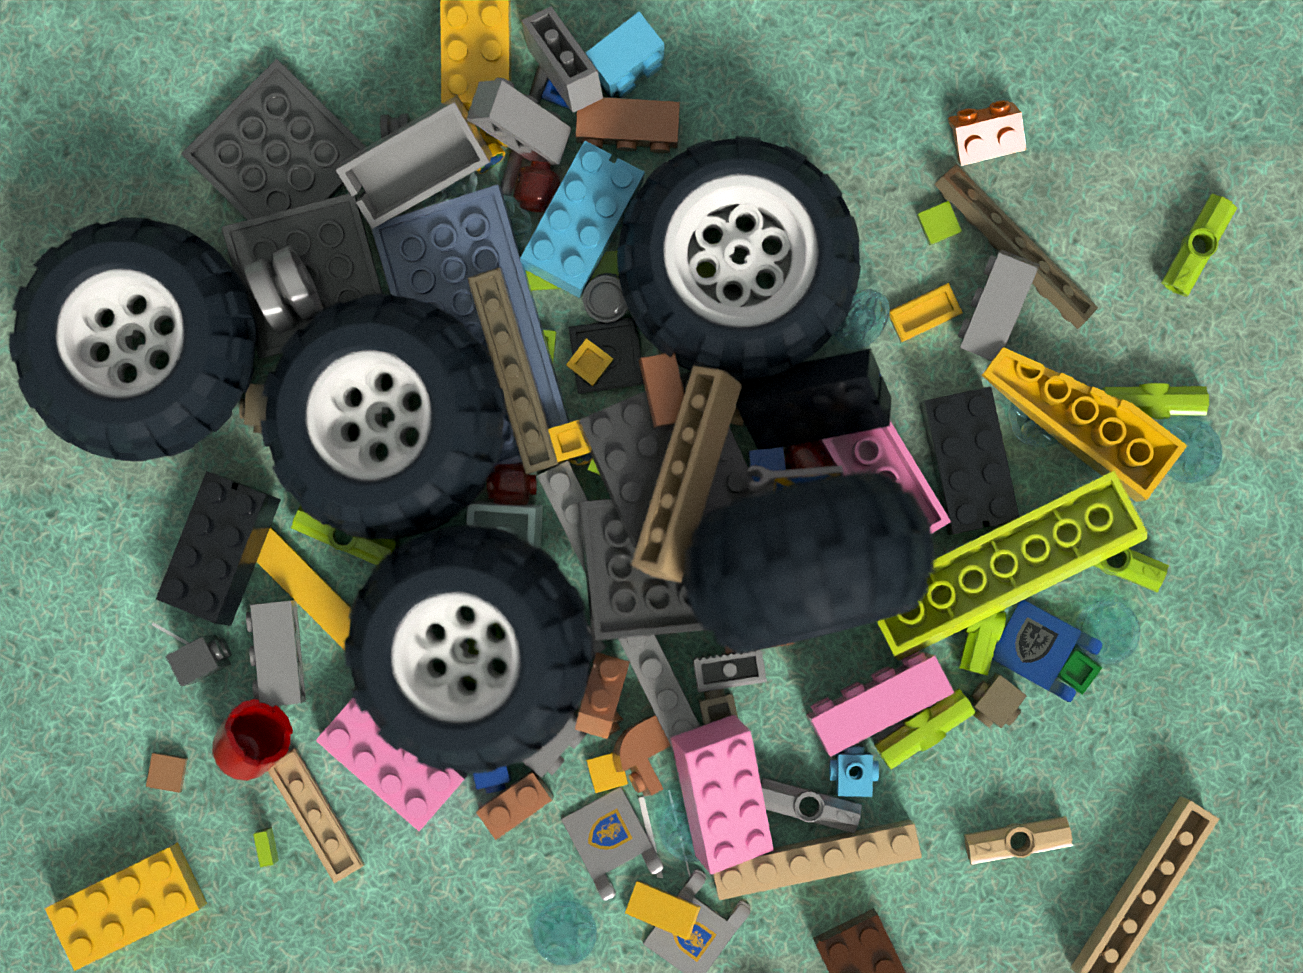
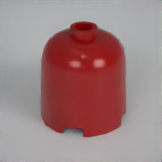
(251, 740)

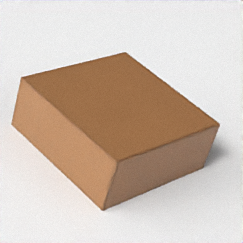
(166, 772)

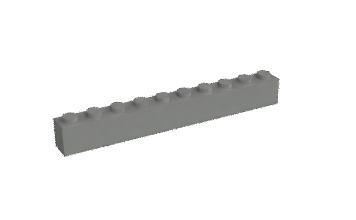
(642, 652)

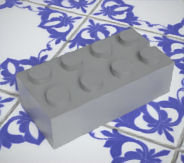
(414, 162)

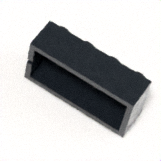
(816, 401)
(969, 460)
(218, 549)

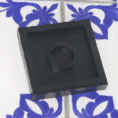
(621, 343)

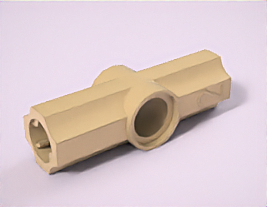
(1040, 837)

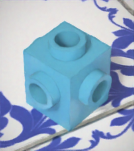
(860, 783)

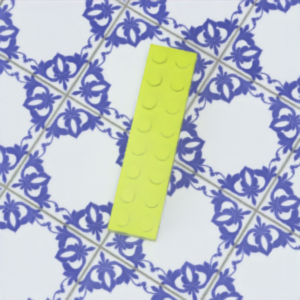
(1018, 562)

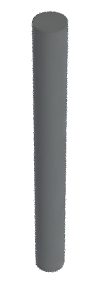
(515, 159)

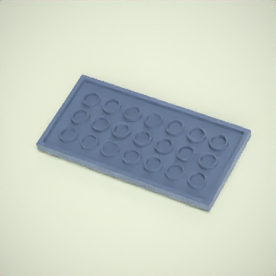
(442, 245)

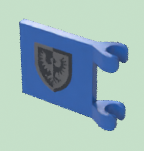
(1039, 646)

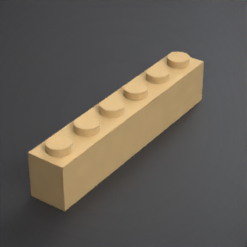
(687, 473)
(821, 859)
(1146, 889)

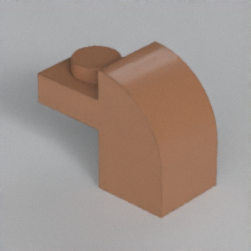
(633, 750)

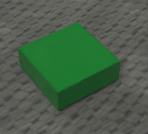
(1079, 671)

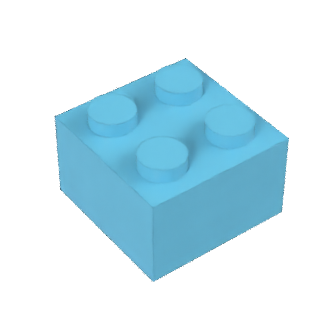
(627, 55)

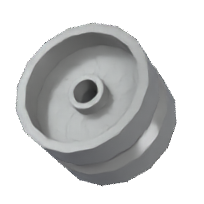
(283, 289)

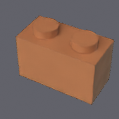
(602, 695)
(514, 804)

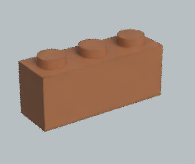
(629, 124)

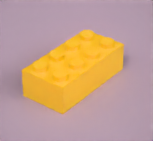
(473, 46)
(126, 906)

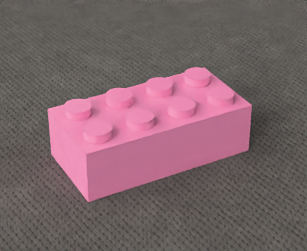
(886, 453)
(879, 703)
(392, 774)
(722, 793)

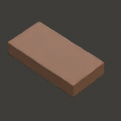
(662, 388)

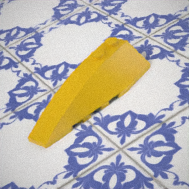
(1089, 423)

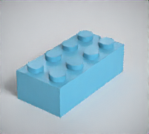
(582, 219)

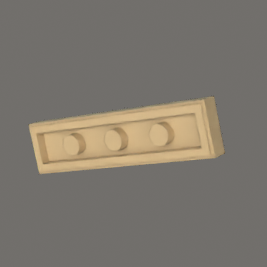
(315, 816)

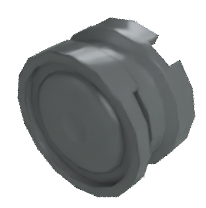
(604, 298)

